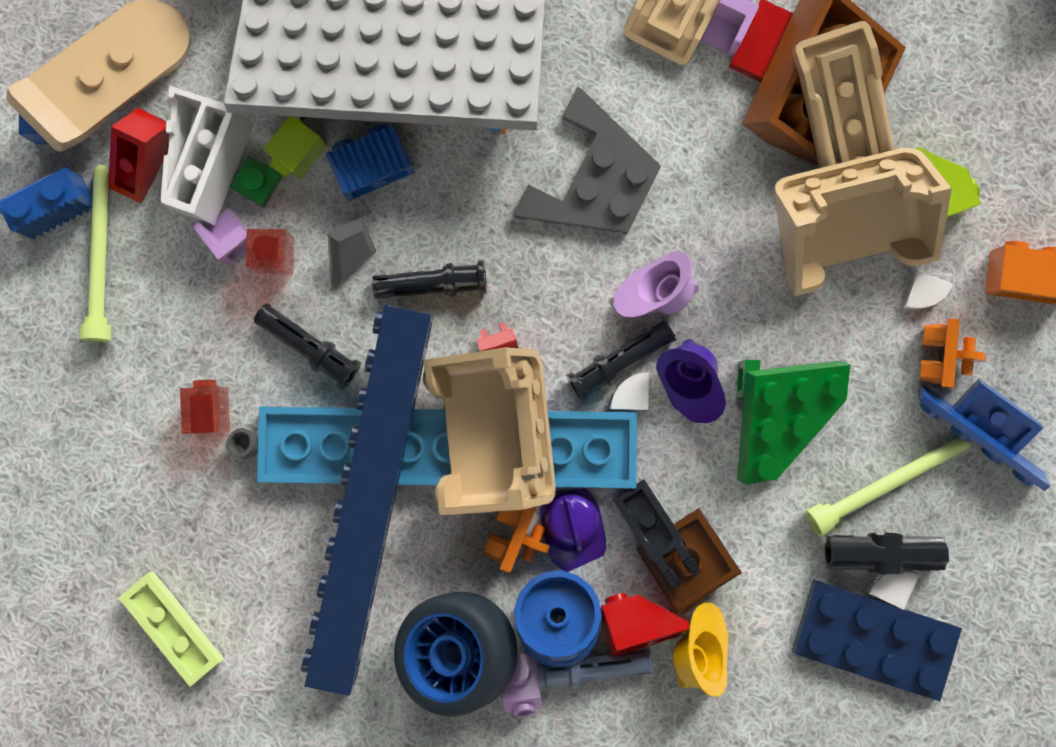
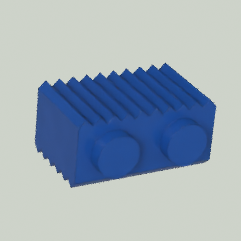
(369, 161)
(46, 203)

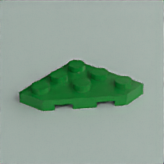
(784, 413)

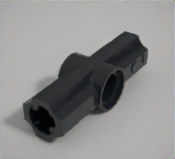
(886, 553)

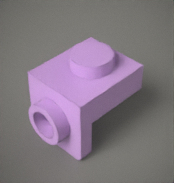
(523, 692)

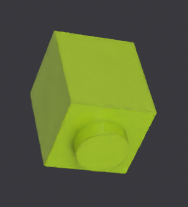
(294, 148)

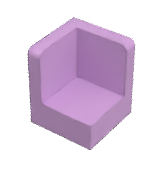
(729, 25)
(224, 239)

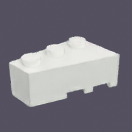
(201, 154)

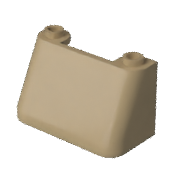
(859, 211)
(493, 431)

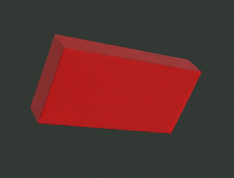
(761, 40)

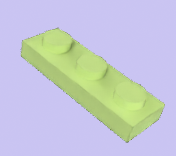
(171, 628)

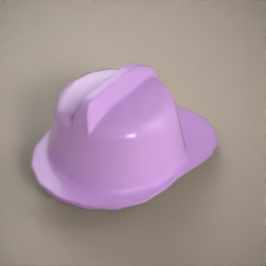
(658, 287)

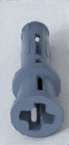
(596, 668)

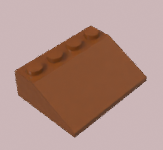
(779, 106)

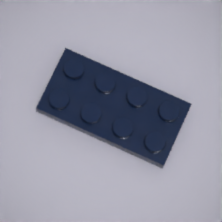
(876, 640)

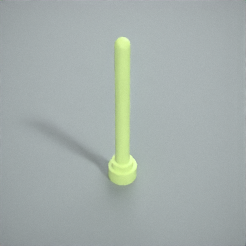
(95, 324)
(825, 517)

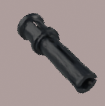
(447, 280)
(321, 355)
(606, 369)

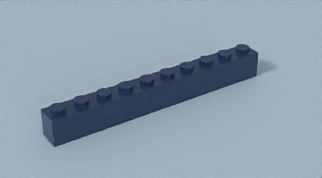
(368, 499)

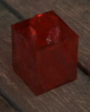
(270, 251)
(204, 408)

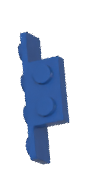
(992, 423)

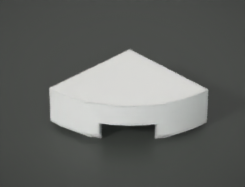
(925, 291)
(632, 393)
(893, 588)

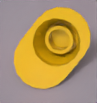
(702, 653)

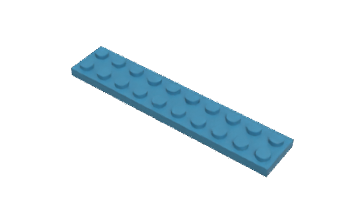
(314, 447)

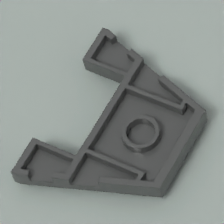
(609, 181)

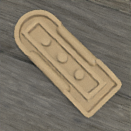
(670, 26)
(101, 72)
(844, 94)

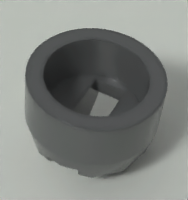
(238, 451)

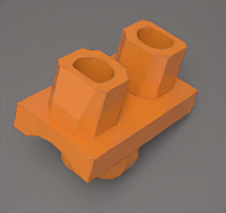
(946, 337)
(506, 550)

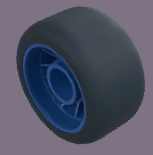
(430, 659)

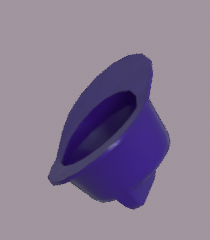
(692, 382)
(573, 529)

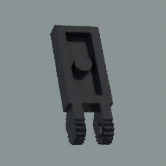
(654, 529)

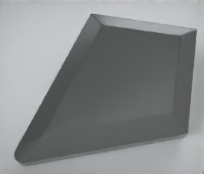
(348, 250)

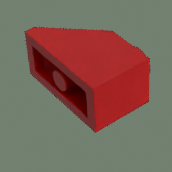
(136, 153)
(637, 623)

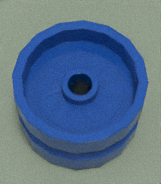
(555, 595)

